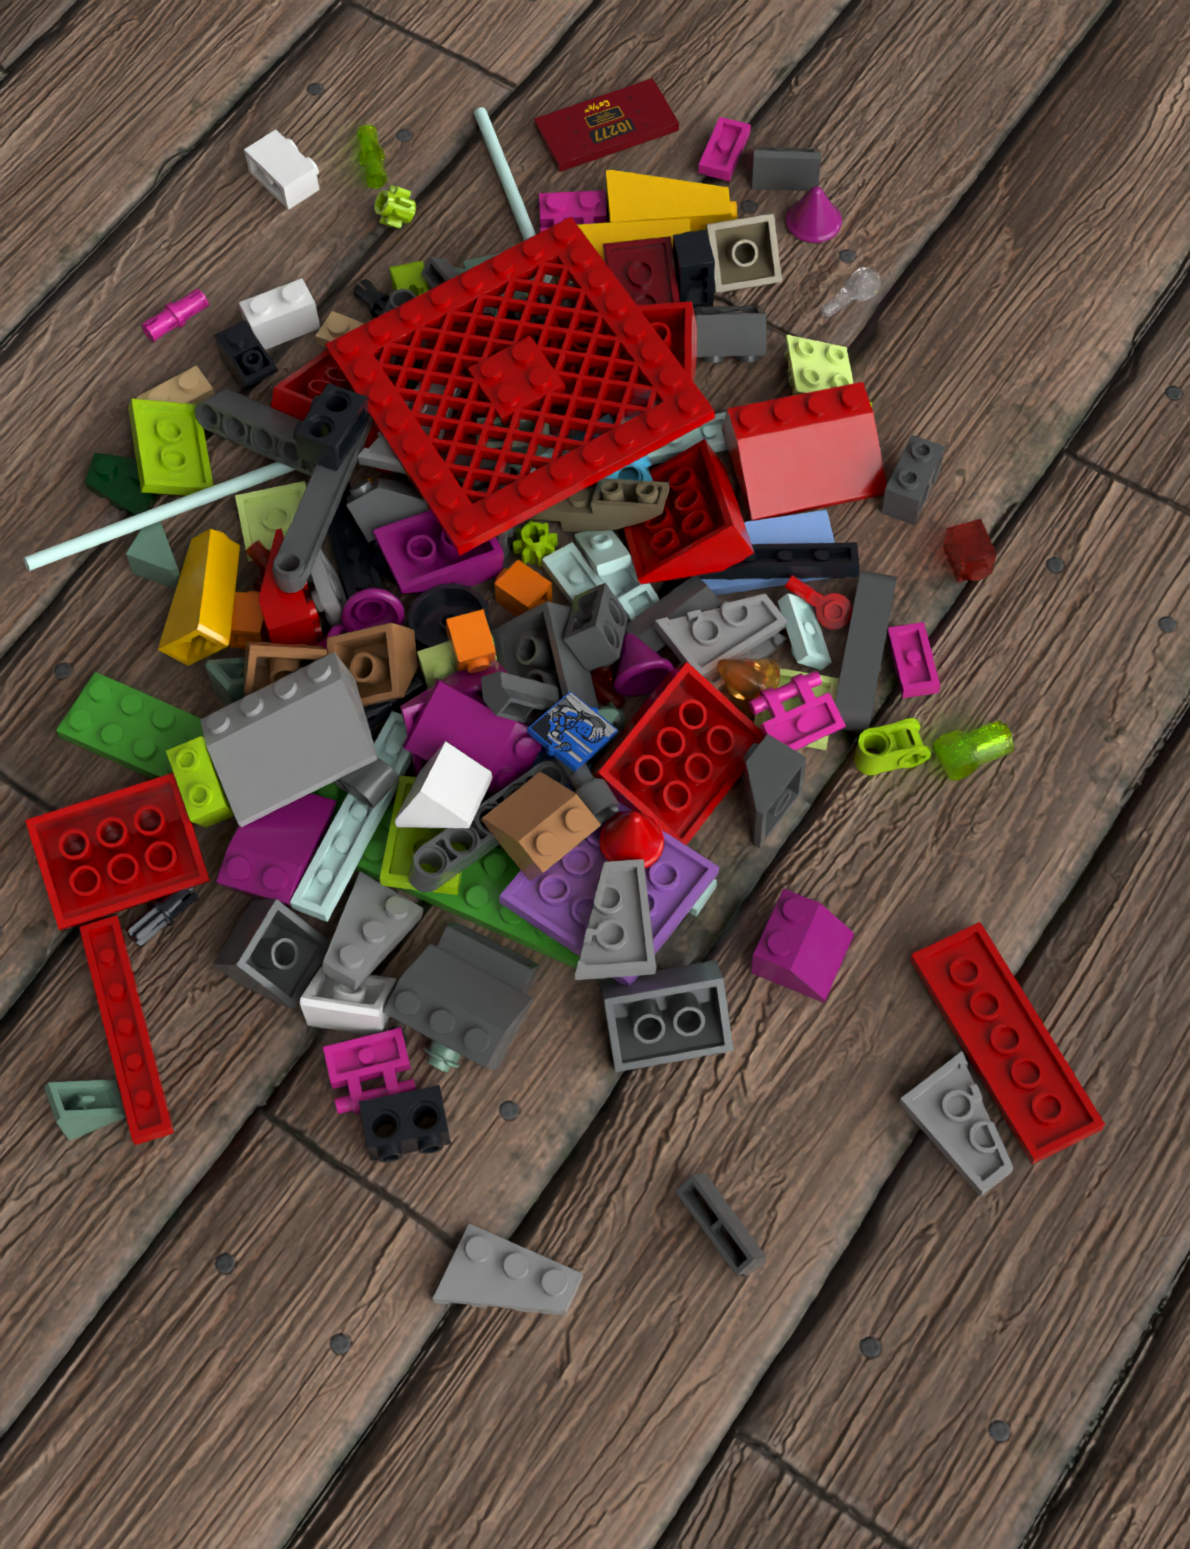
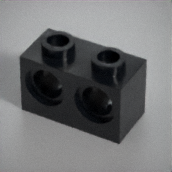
(694, 268)
(331, 426)
(403, 1112)

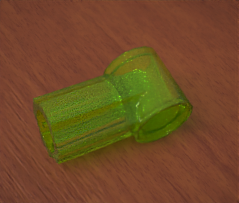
(963, 753)

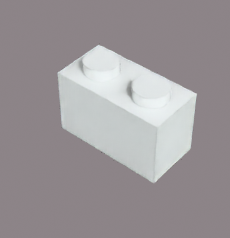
(282, 169)
(281, 314)

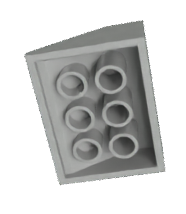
(289, 738)

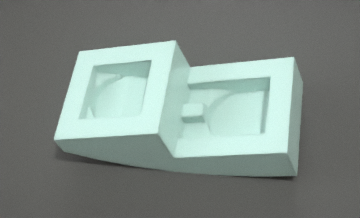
(629, 591)

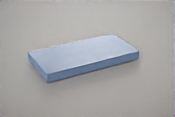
(796, 528)

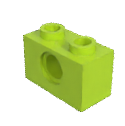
(199, 783)

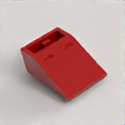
(287, 616)

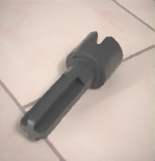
(592, 791)

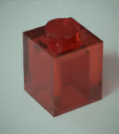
(969, 551)

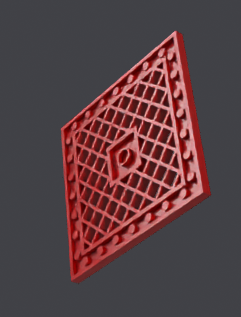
(518, 383)

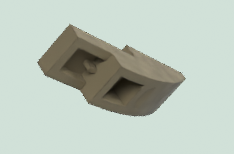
(609, 505)

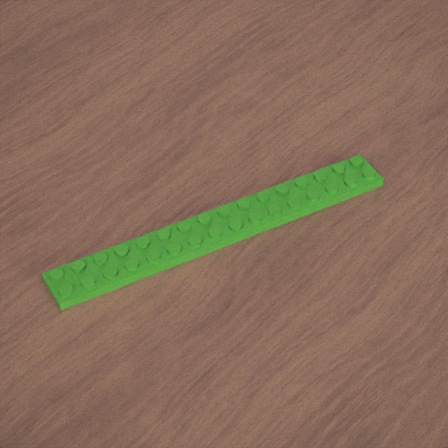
(140, 729)

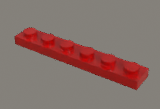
(126, 1030)

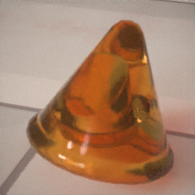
(748, 678)

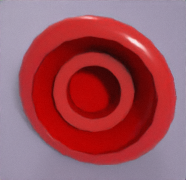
(631, 837)

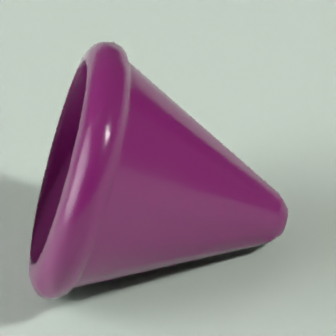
(814, 217)
(371, 608)
(639, 668)

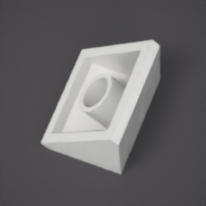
(445, 792)
(337, 1007)

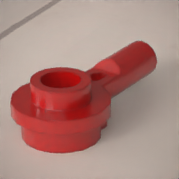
(831, 609)

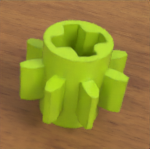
(395, 206)
(534, 542)

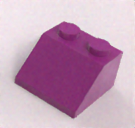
(802, 946)

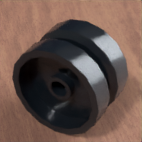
(436, 605)

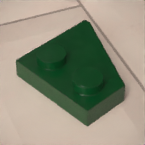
(118, 481)

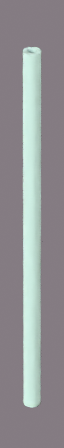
(505, 176)
(154, 515)

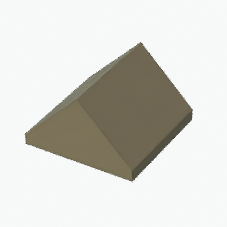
(745, 252)

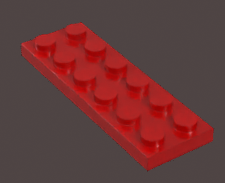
(1007, 1043)

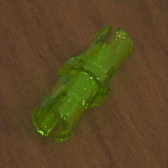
(371, 156)

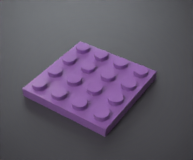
(564, 894)

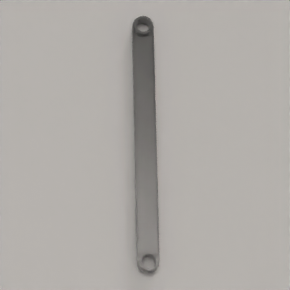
(320, 502)

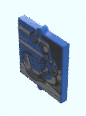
(572, 731)

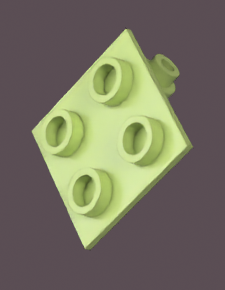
(816, 365)

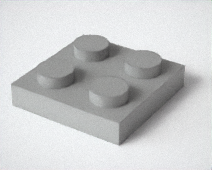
(329, 589)

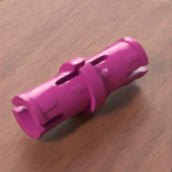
(175, 315)

